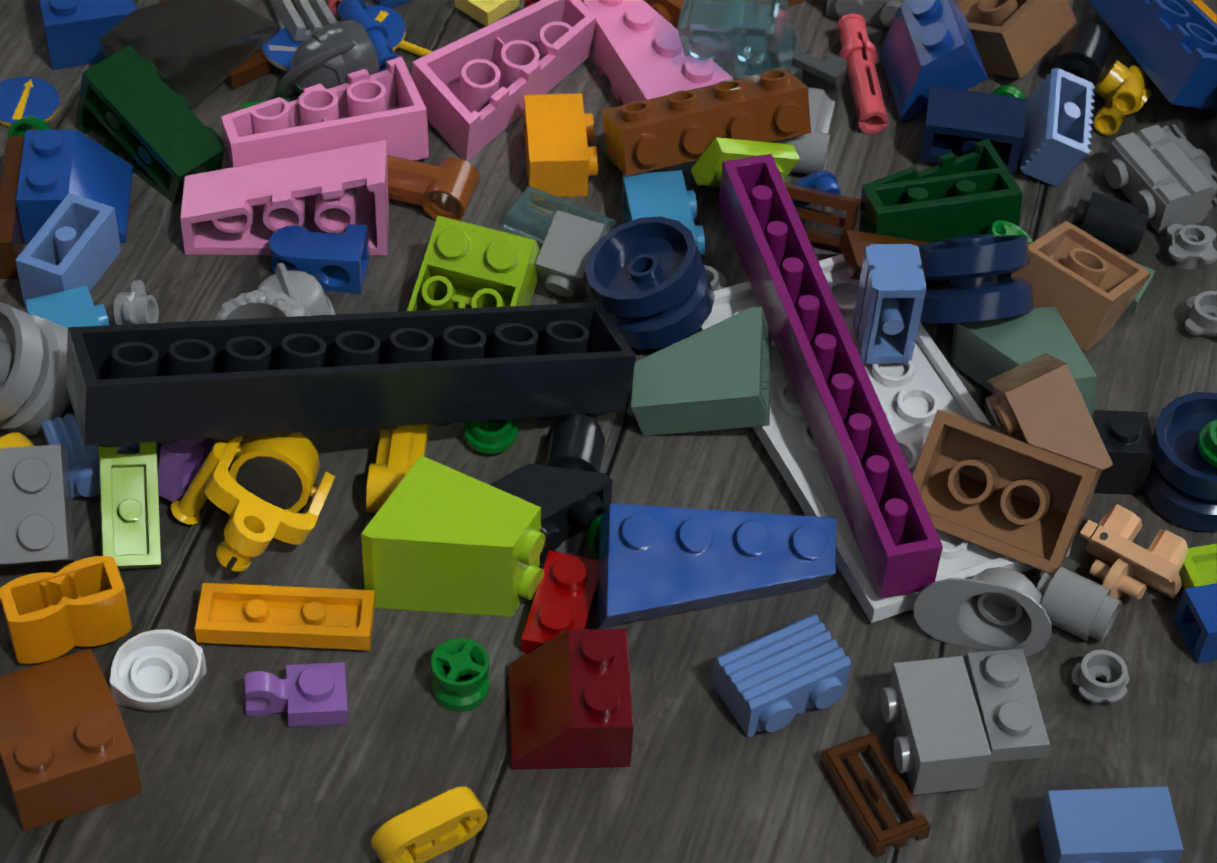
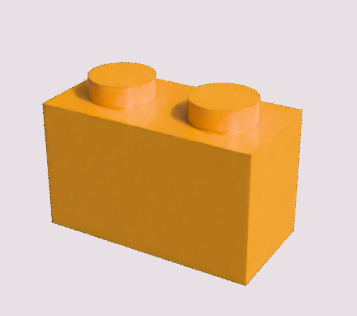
(557, 144)

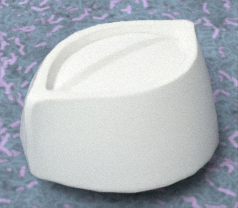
(156, 670)

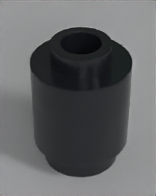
(1084, 51)
(1111, 221)
(576, 444)

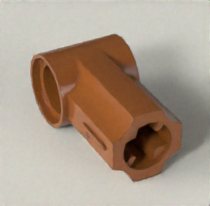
(440, 189)

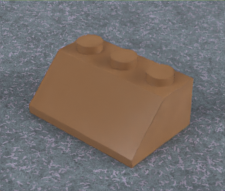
(1002, 490)

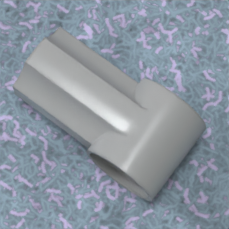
(814, 146)

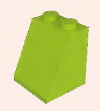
(452, 545)

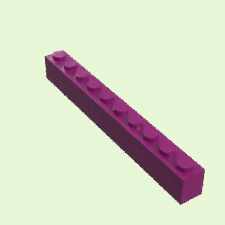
(829, 380)

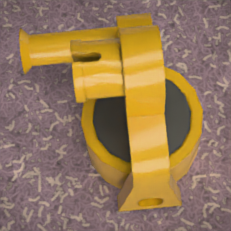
(261, 493)

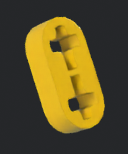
(430, 828)

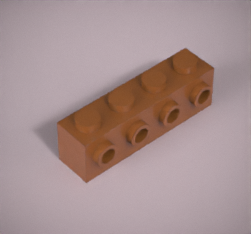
(684, 123)

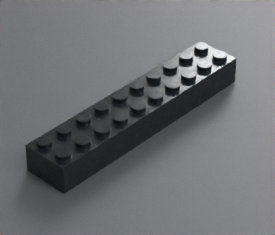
(344, 372)

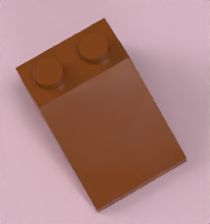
(63, 740)

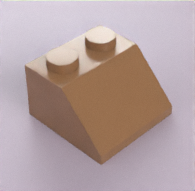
(1016, 32)
(1082, 280)
(1047, 410)

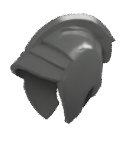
(328, 58)

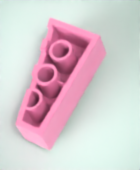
(644, 52)
(481, 80)
(333, 118)
(323, 191)

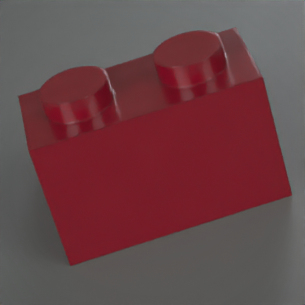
(572, 703)

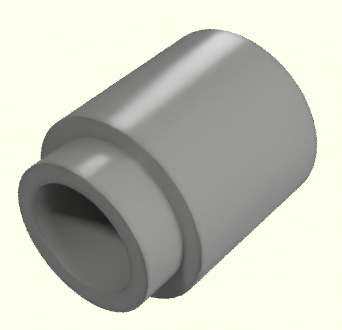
(1078, 604)

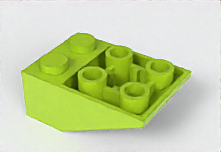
(474, 268)

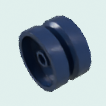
(651, 281)
(973, 282)
(1180, 479)

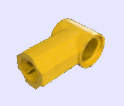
(395, 456)

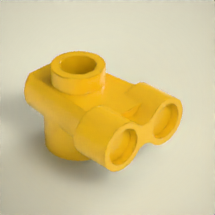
(1124, 95)

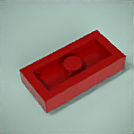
(561, 599)

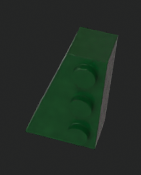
(146, 122)
(943, 201)

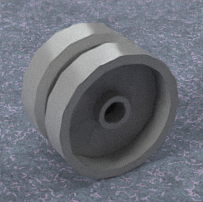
(31, 370)

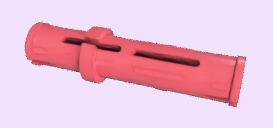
(862, 73)

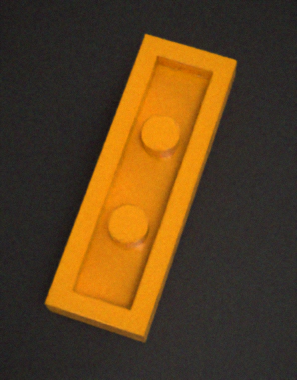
(285, 616)

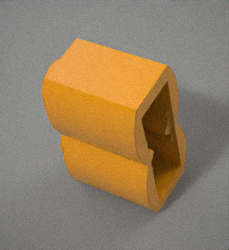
(65, 609)

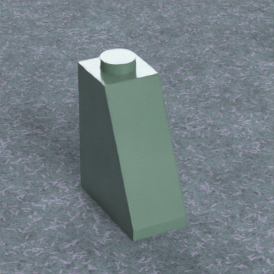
(1001, 344)
(707, 379)

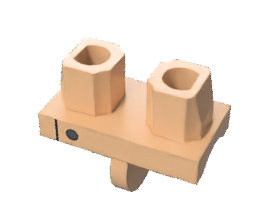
(1113, 544)

